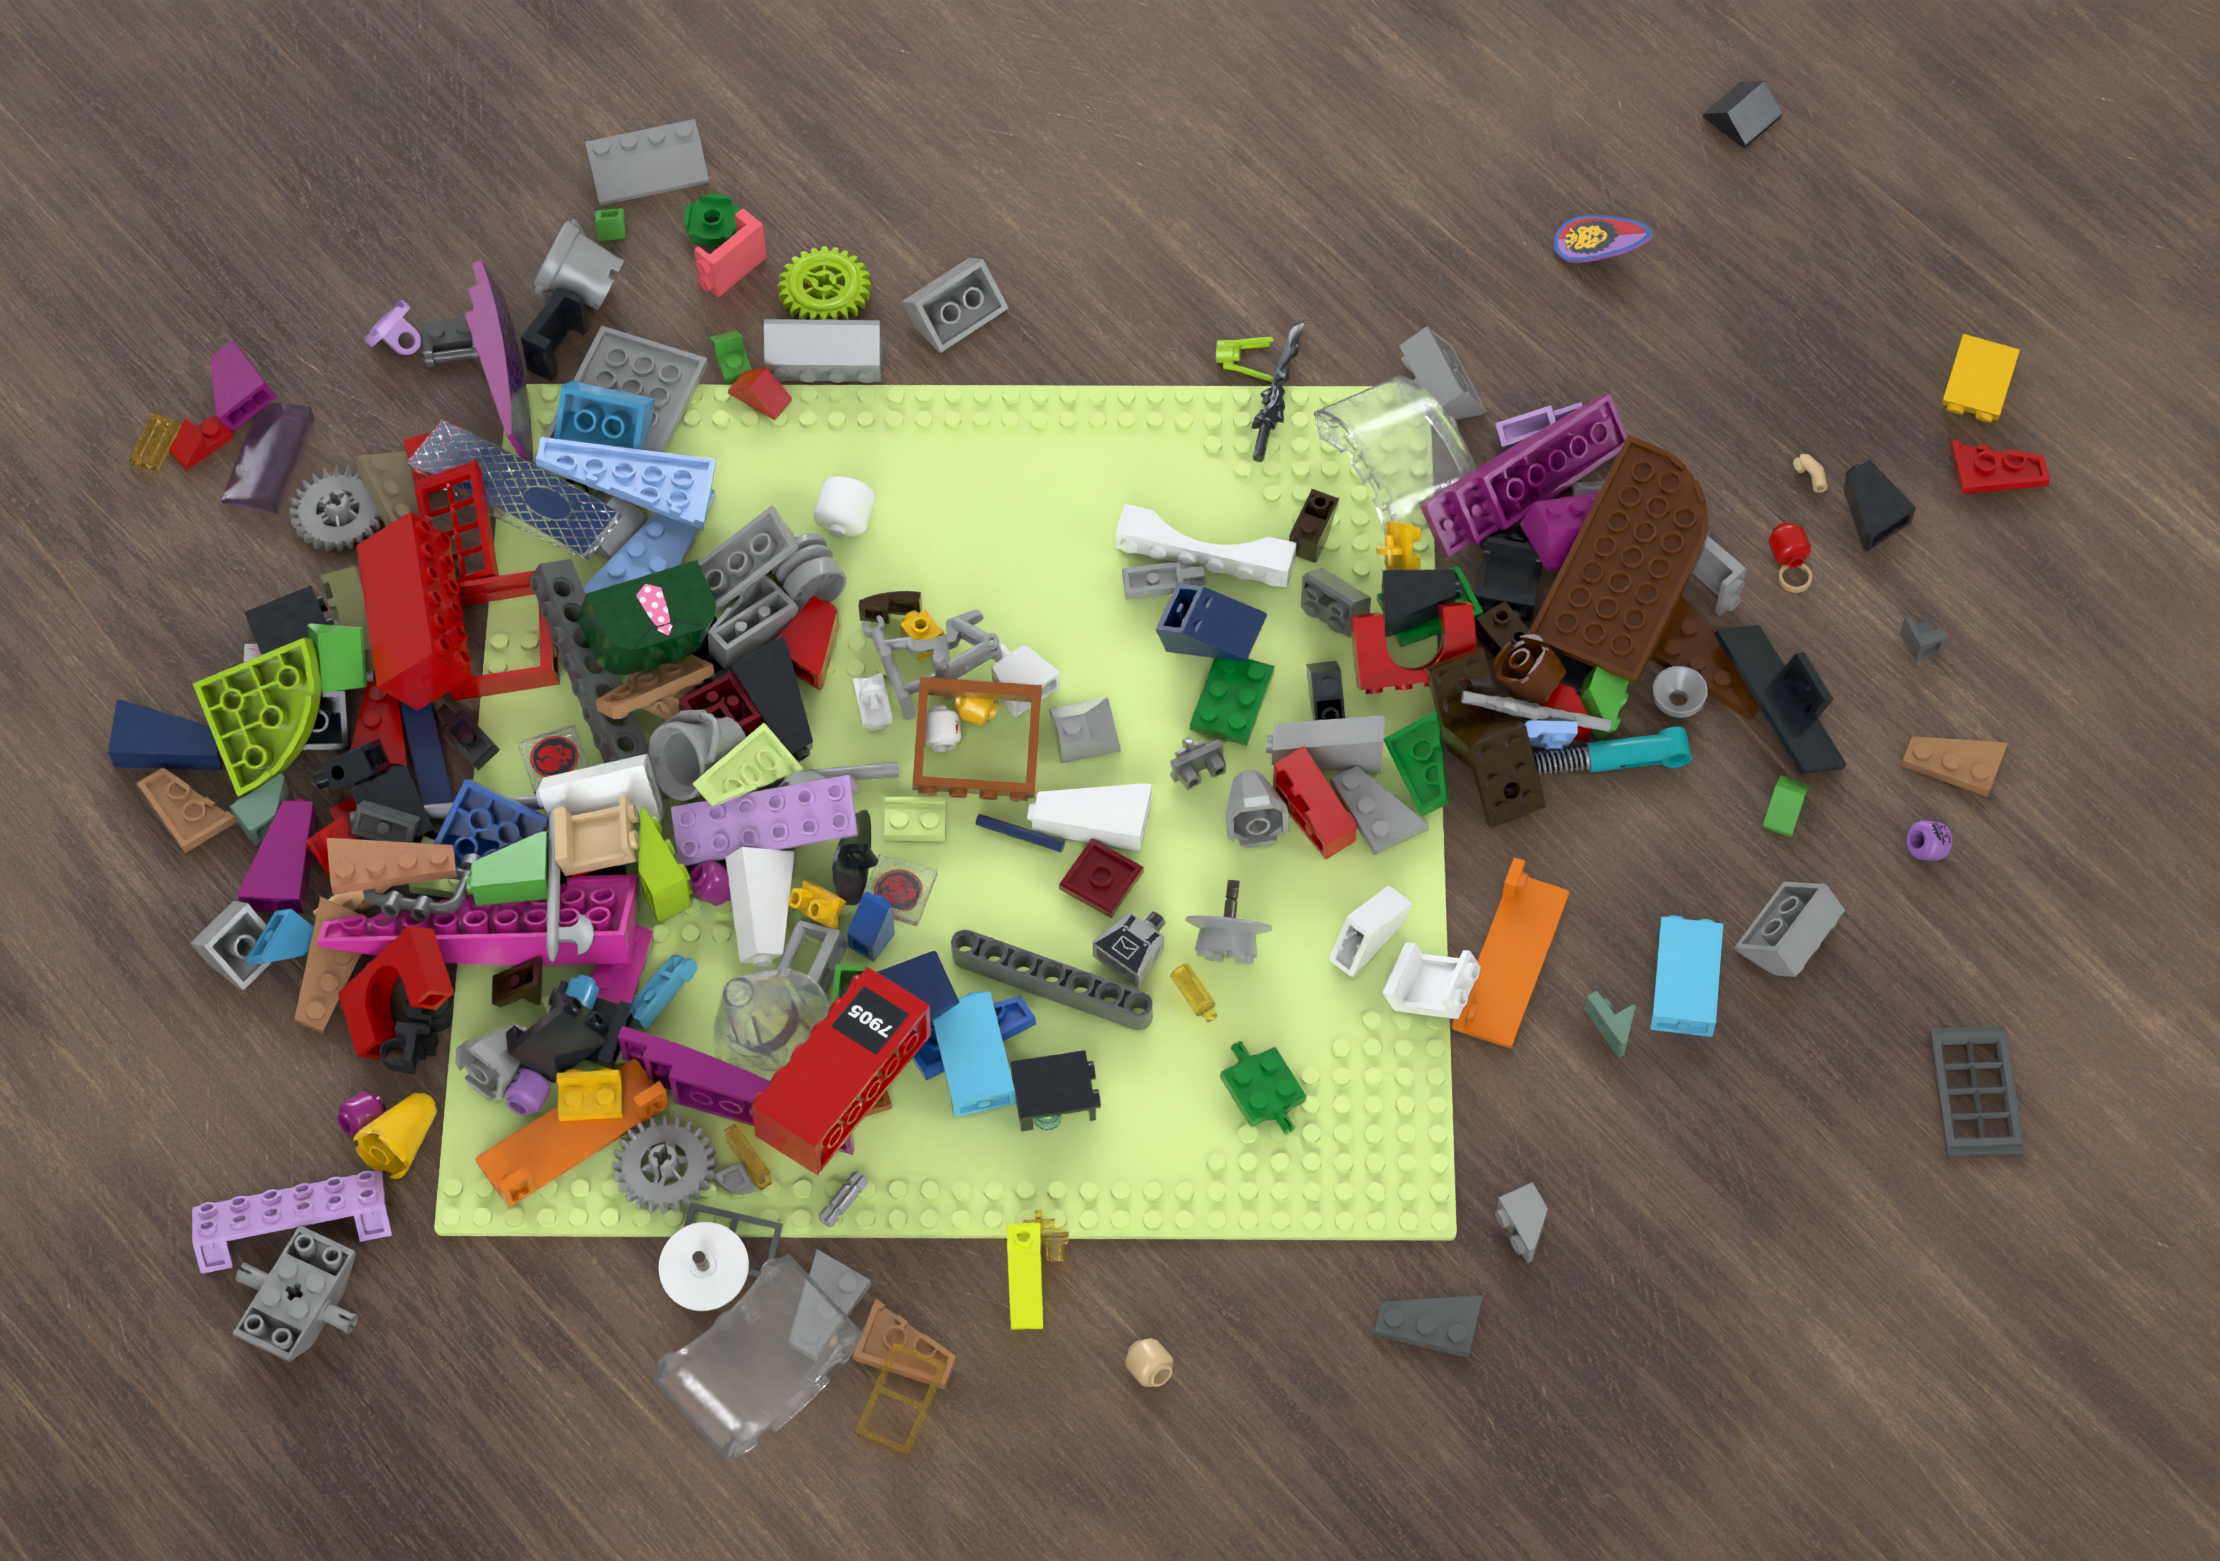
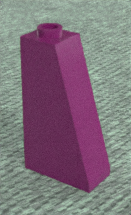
(283, 862)

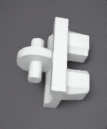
(873, 702)

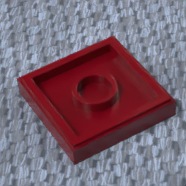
(1101, 878)

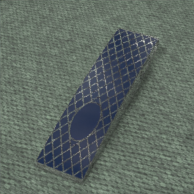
(519, 490)

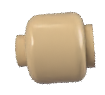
(1149, 1362)

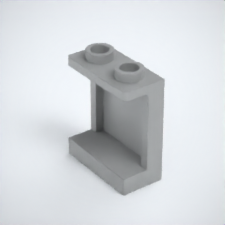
(1722, 575)

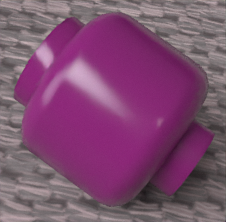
(711, 883)
(359, 1112)

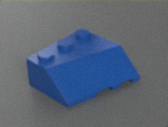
(487, 822)

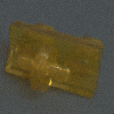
(1054, 1241)

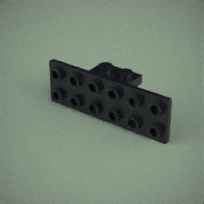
(1787, 694)

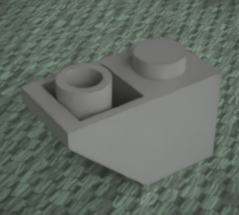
(1524, 1217)

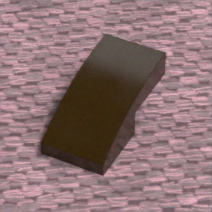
(889, 603)

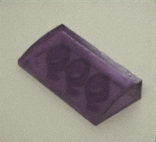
(269, 457)

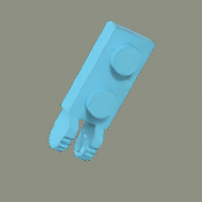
(661, 989)

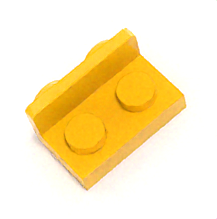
(590, 1094)

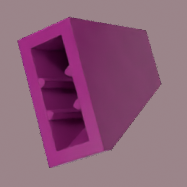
(237, 386)

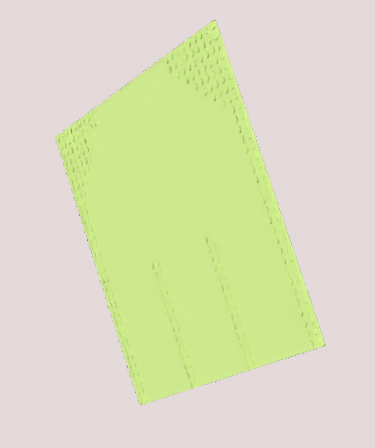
(1015, 513)

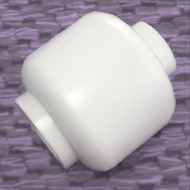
(942, 729)

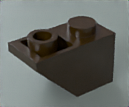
(1313, 525)

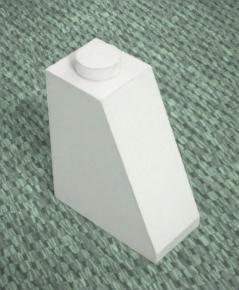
(1369, 929)

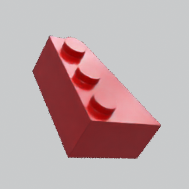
(1313, 803)

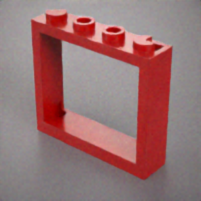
(516, 680)

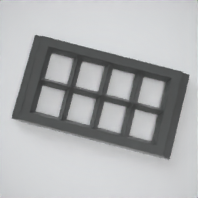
(1982, 1145)

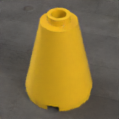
(396, 1135)

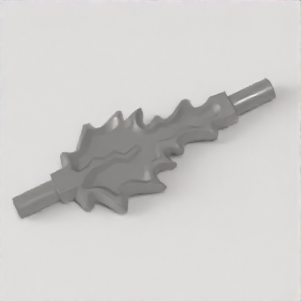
(1533, 710)

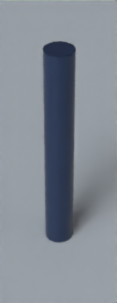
(1020, 833)

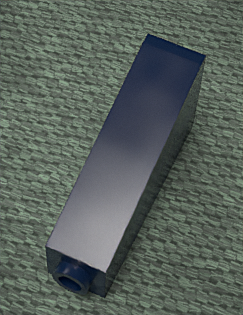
(160, 740)

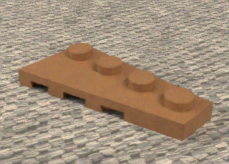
(325, 972)

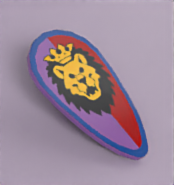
(1599, 237)

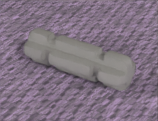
(843, 1199)

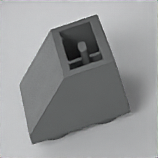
(1332, 600)

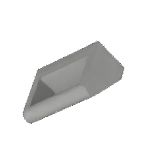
(829, 954)

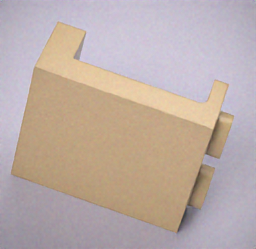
(596, 838)

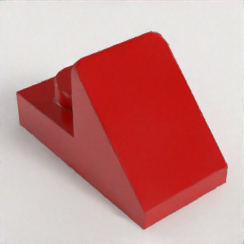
(199, 441)

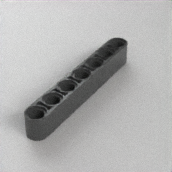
(1059, 991)

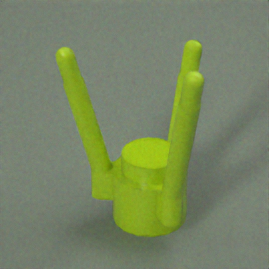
(1230, 351)

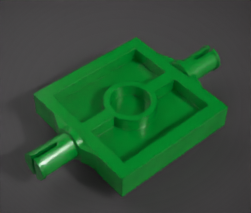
(1263, 1087)

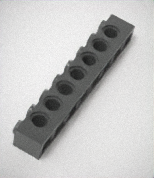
(560, 604)

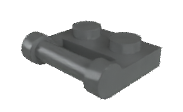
(444, 336)

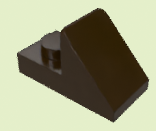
(518, 983)

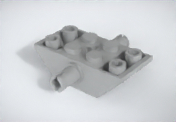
(297, 1295)

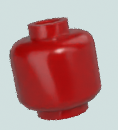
(1789, 545)

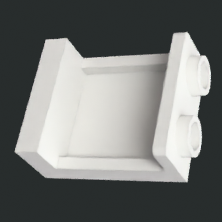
(1431, 982)

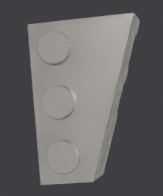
(751, 622)

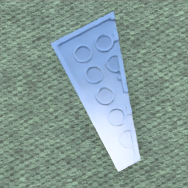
(651, 479)
(653, 548)

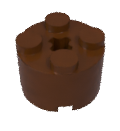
(1529, 669)

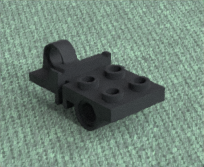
(415, 1037)

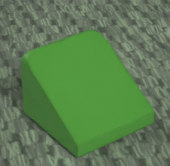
(610, 224)

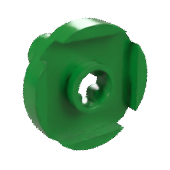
(711, 233)

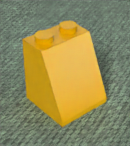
(1980, 378)

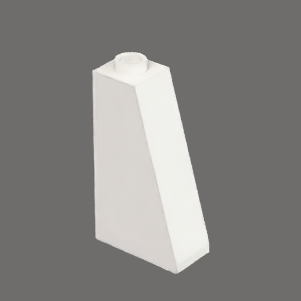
(601, 786)
(1106, 814)
(760, 901)

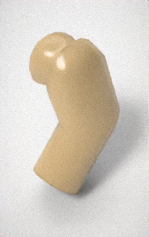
(1815, 469)

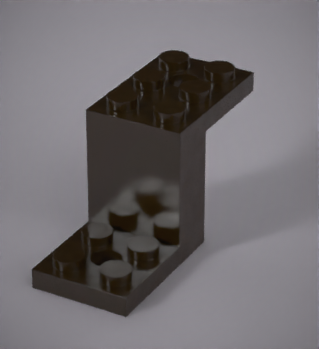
(1486, 739)

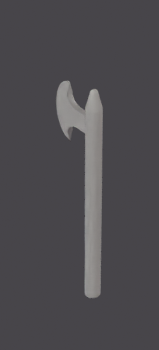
(579, 934)

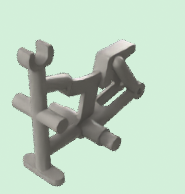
(957, 628)

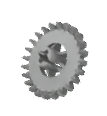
(333, 495)
(661, 1143)

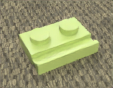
(915, 819)

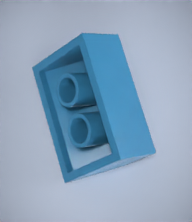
(603, 416)

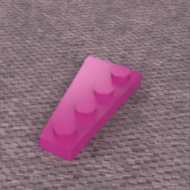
(622, 980)

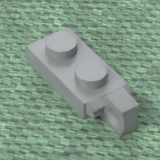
(1159, 579)

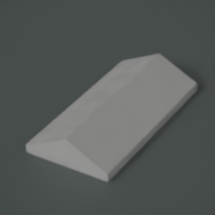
(747, 556)

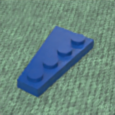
(1012, 1018)

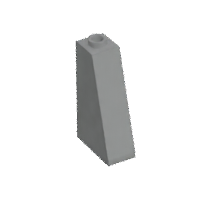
(1332, 742)

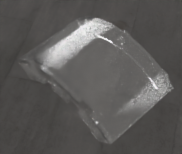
(1398, 445)
(759, 1359)

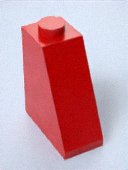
(812, 640)

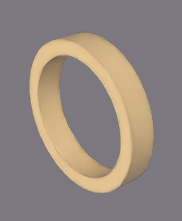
(1791, 588)

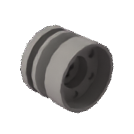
(810, 572)

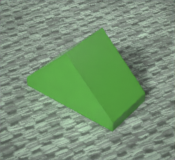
(1785, 806)

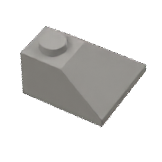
(1084, 730)

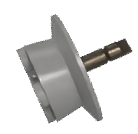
(1227, 934)

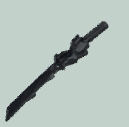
(1272, 397)

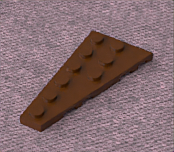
(1693, 644)

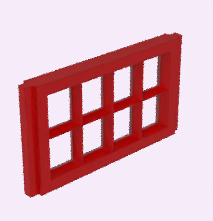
(445, 480)

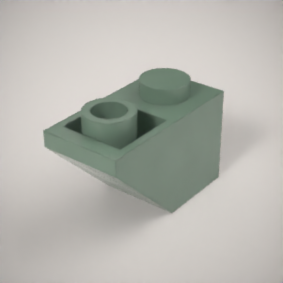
(257, 809)

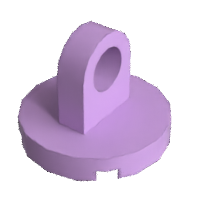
(391, 327)

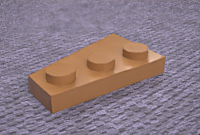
(1956, 761)
(885, 1328)

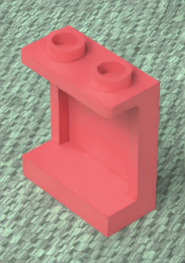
(734, 258)

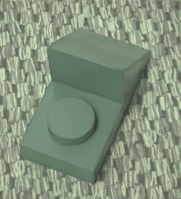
(1612, 1026)

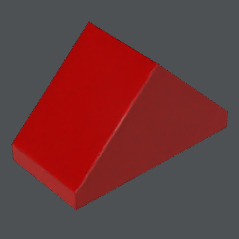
(761, 391)

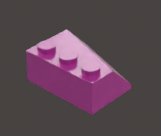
(1555, 525)

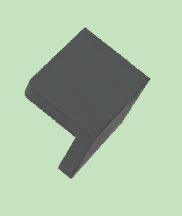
(1922, 639)

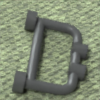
(423, 905)

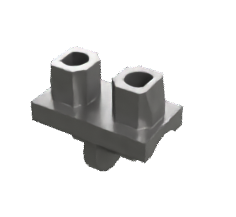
(1195, 758)

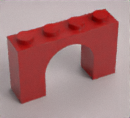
(1376, 668)
(367, 996)

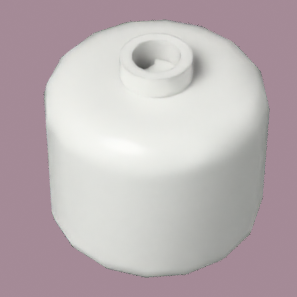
(844, 506)

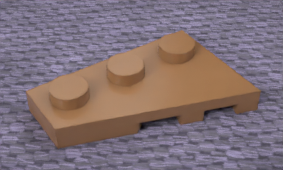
(183, 811)

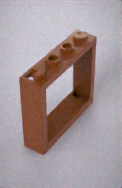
(980, 690)

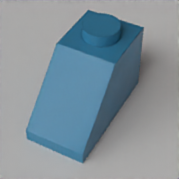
(283, 938)

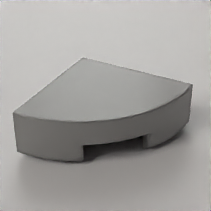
(735, 1179)

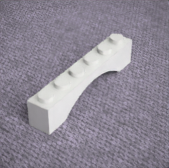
(1263, 560)

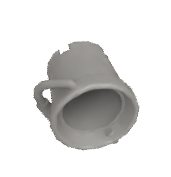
(577, 266)
(686, 750)

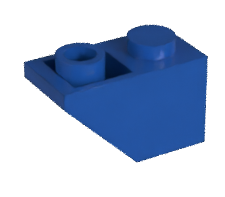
(871, 926)

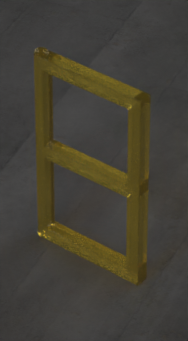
(923, 1407)

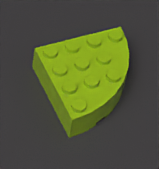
(263, 712)

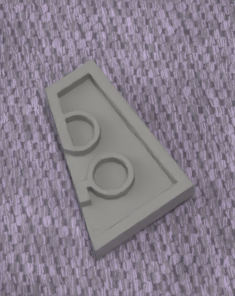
(1378, 813)
(839, 1281)

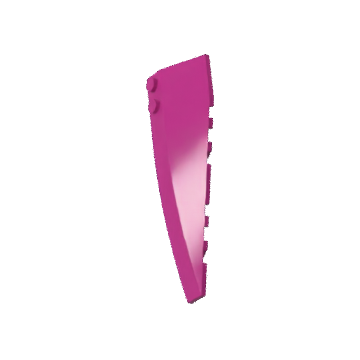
(512, 930)

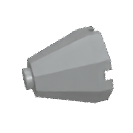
(1255, 811)
(488, 1062)

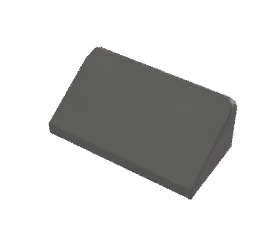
(384, 823)

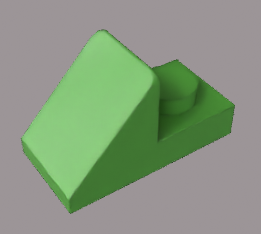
(730, 355)

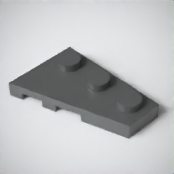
(1431, 1323)

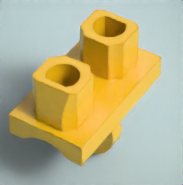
(1399, 545)
(817, 903)

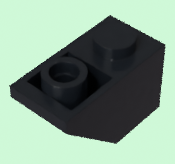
(1325, 690)

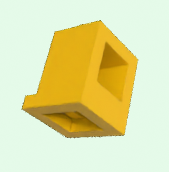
(920, 627)

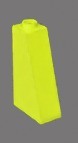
(1025, 1275)

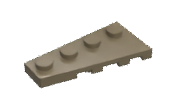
(389, 484)

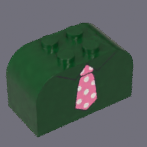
(648, 619)

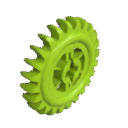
(826, 297)

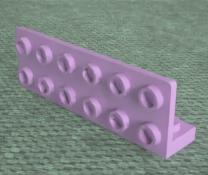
(766, 820)
(288, 1208)

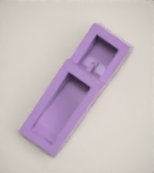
(1523, 426)

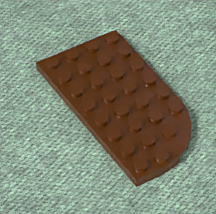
(1627, 563)

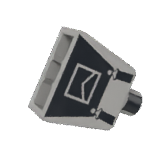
(1131, 946)

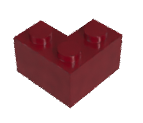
(724, 699)

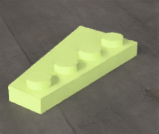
(747, 767)

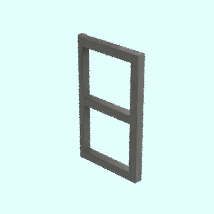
(735, 1217)

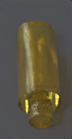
(1194, 992)

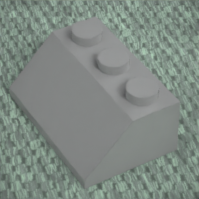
(955, 304)
(1441, 374)
(1790, 927)

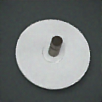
(703, 1266)

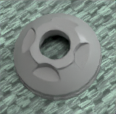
(1680, 681)

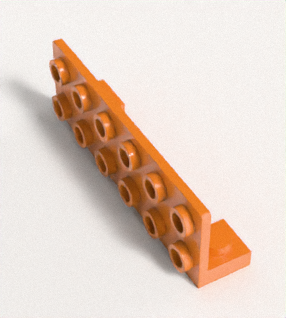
(1512, 957)
(554, 1146)

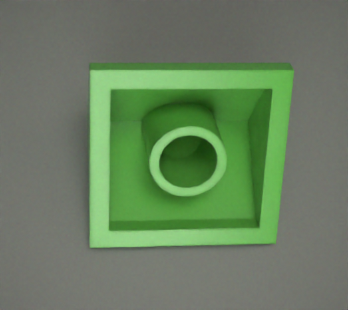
(339, 656)

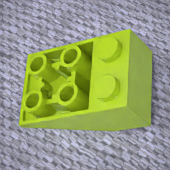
(661, 878)

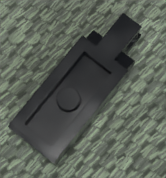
(467, 737)

